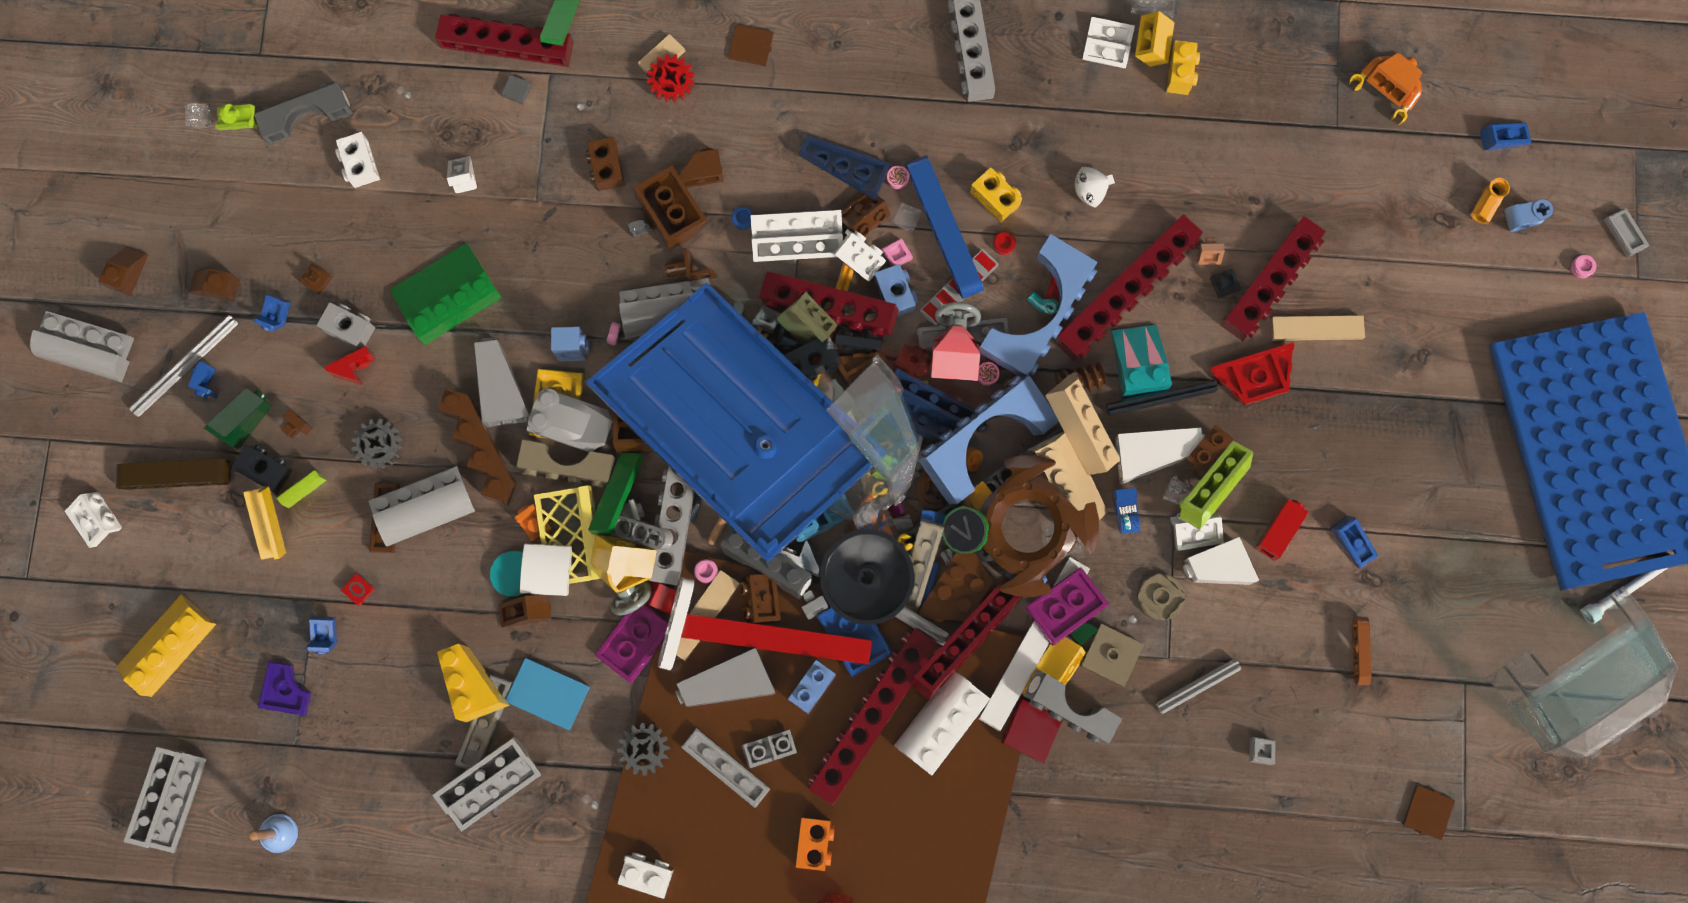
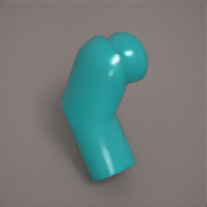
(1045, 306)

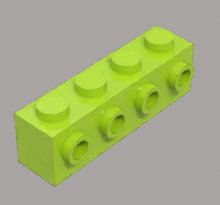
(1216, 485)

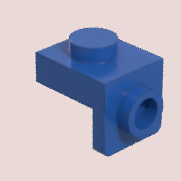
(273, 313)
(200, 379)
(322, 634)

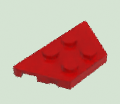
(1257, 375)

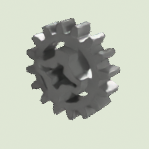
(382, 435)
(632, 761)

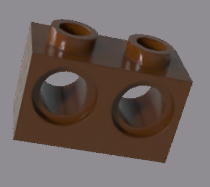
(608, 163)

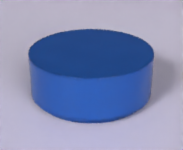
(742, 218)

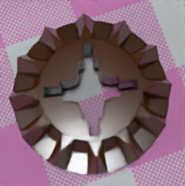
(929, 501)

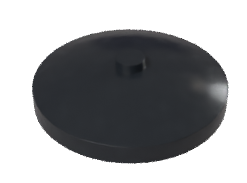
(868, 576)

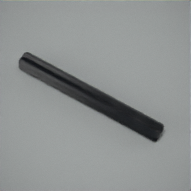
(1161, 397)

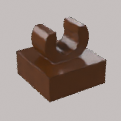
(316, 279)
(295, 425)

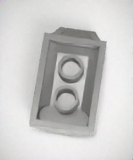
(569, 421)

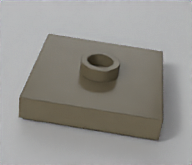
(1112, 655)

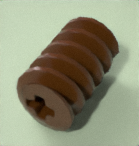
(1091, 377)

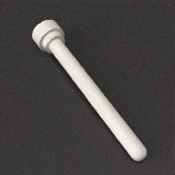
(1594, 612)

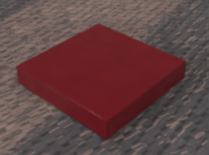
(1031, 731)

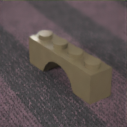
(536, 459)

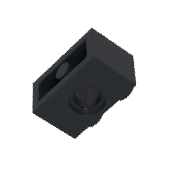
(249, 463)

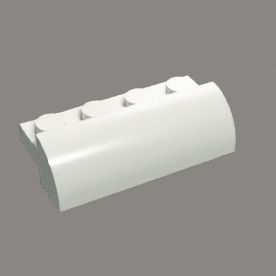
(796, 235)
(941, 723)

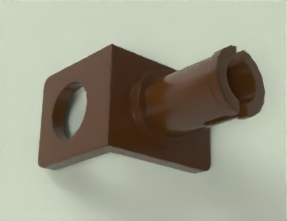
(687, 266)

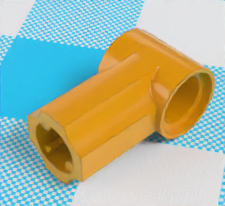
(1489, 201)

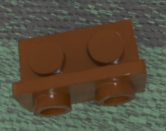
(864, 214)
(1209, 450)
(759, 599)

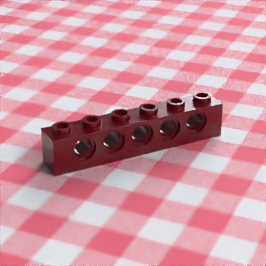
(470, 41)
(1304, 232)
(886, 312)
(964, 641)

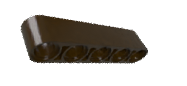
(173, 474)

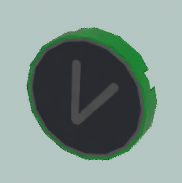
(965, 530)

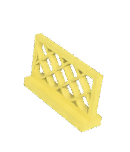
(586, 509)

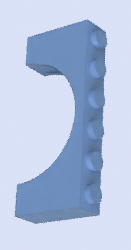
(1070, 272)
(947, 459)

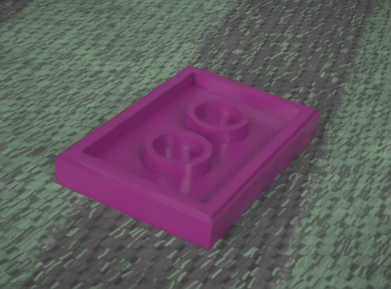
(1067, 607)
(633, 642)

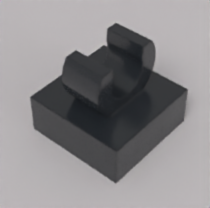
(1225, 283)

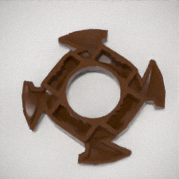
(1068, 525)

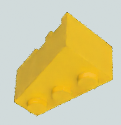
(468, 685)

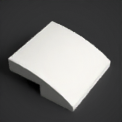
(1108, 42)
(545, 569)

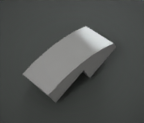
(769, 749)

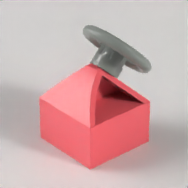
(956, 350)

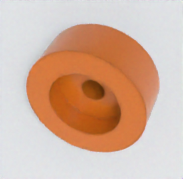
(973, 459)

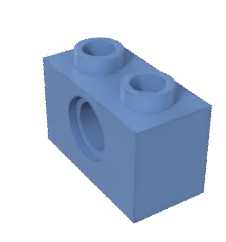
(892, 278)
(569, 344)
(812, 687)

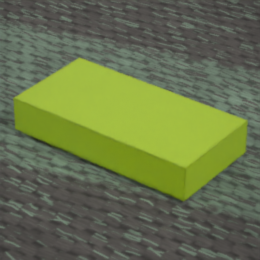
(301, 489)

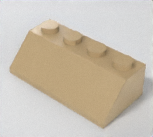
(1082, 426)
(1068, 473)

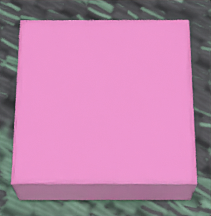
(897, 253)

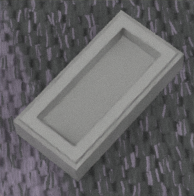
(1626, 232)

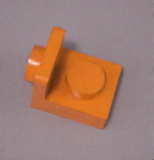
(528, 520)

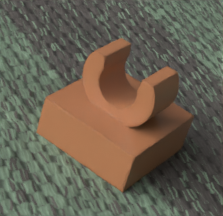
(1210, 252)

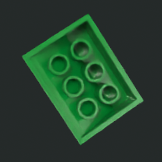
(445, 294)

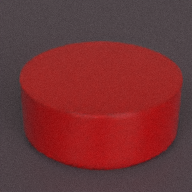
(1004, 243)

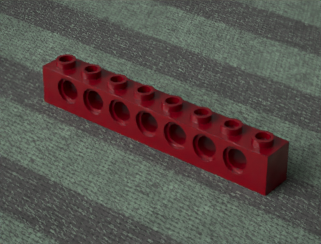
(1181, 230)
(831, 791)

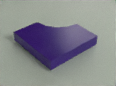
(282, 692)

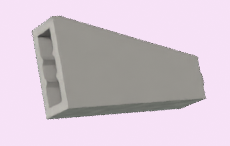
(498, 388)
(729, 681)

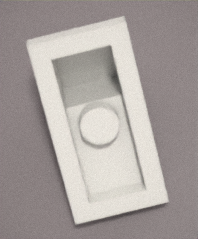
(461, 174)
(805, 560)

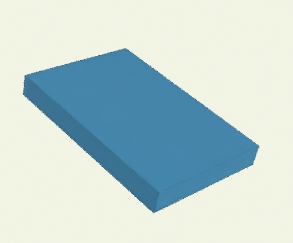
(547, 694)

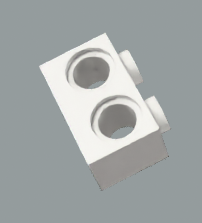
(360, 158)

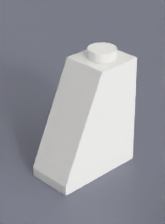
(1222, 565)

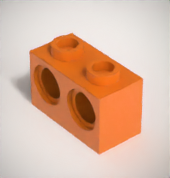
(808, 843)

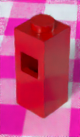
(1282, 529)

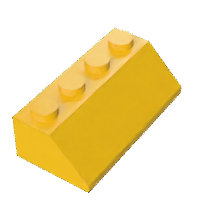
(165, 646)

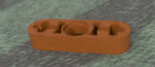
(1361, 650)

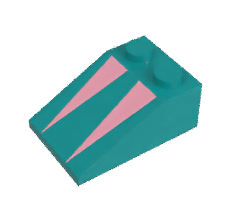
(1140, 361)

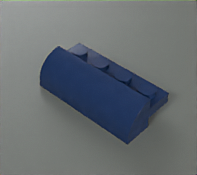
(930, 408)

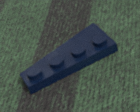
(851, 167)

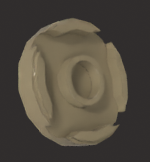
(1161, 597)

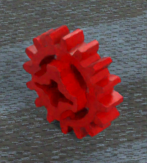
(679, 71)

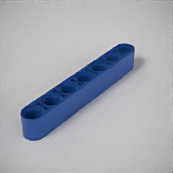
(944, 227)

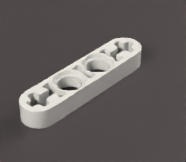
(676, 623)

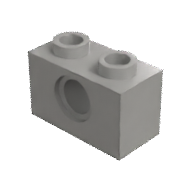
(334, 319)

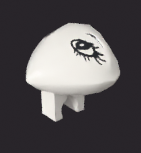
(1092, 185)

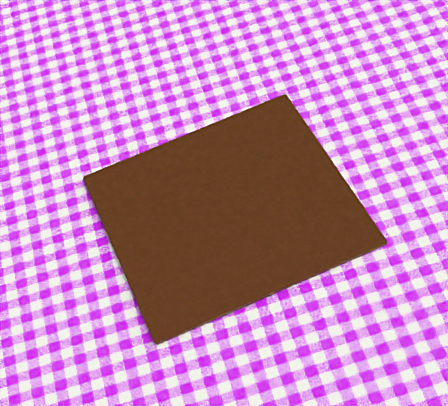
(894, 823)

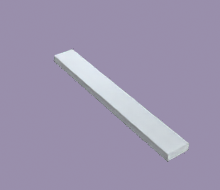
(1021, 666)

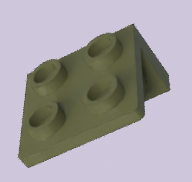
(807, 320)

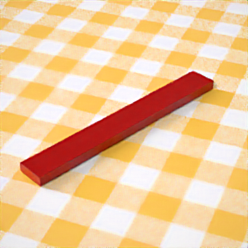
(777, 639)

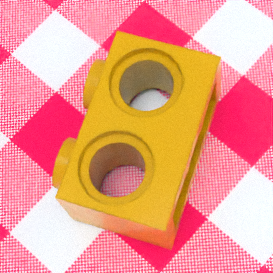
(991, 197)

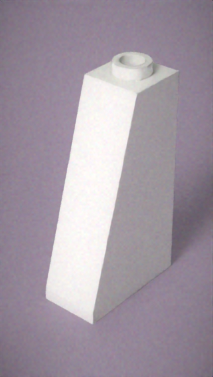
(1153, 451)

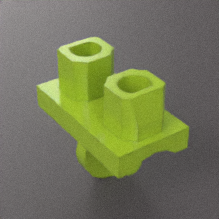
(236, 117)

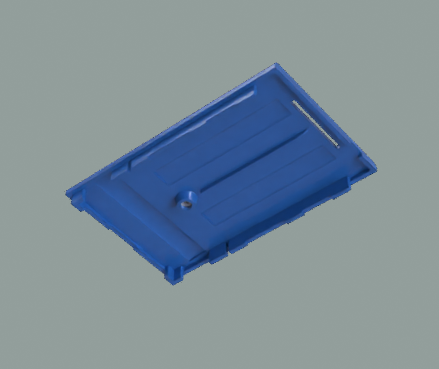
(733, 421)
(1598, 447)

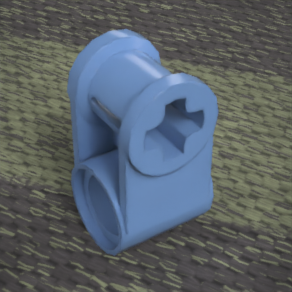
(1525, 215)

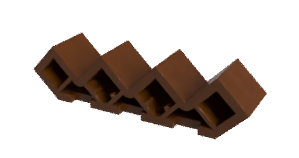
(485, 455)

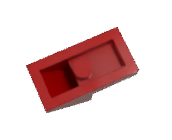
(346, 367)

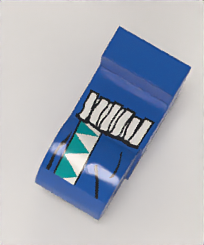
(1126, 510)

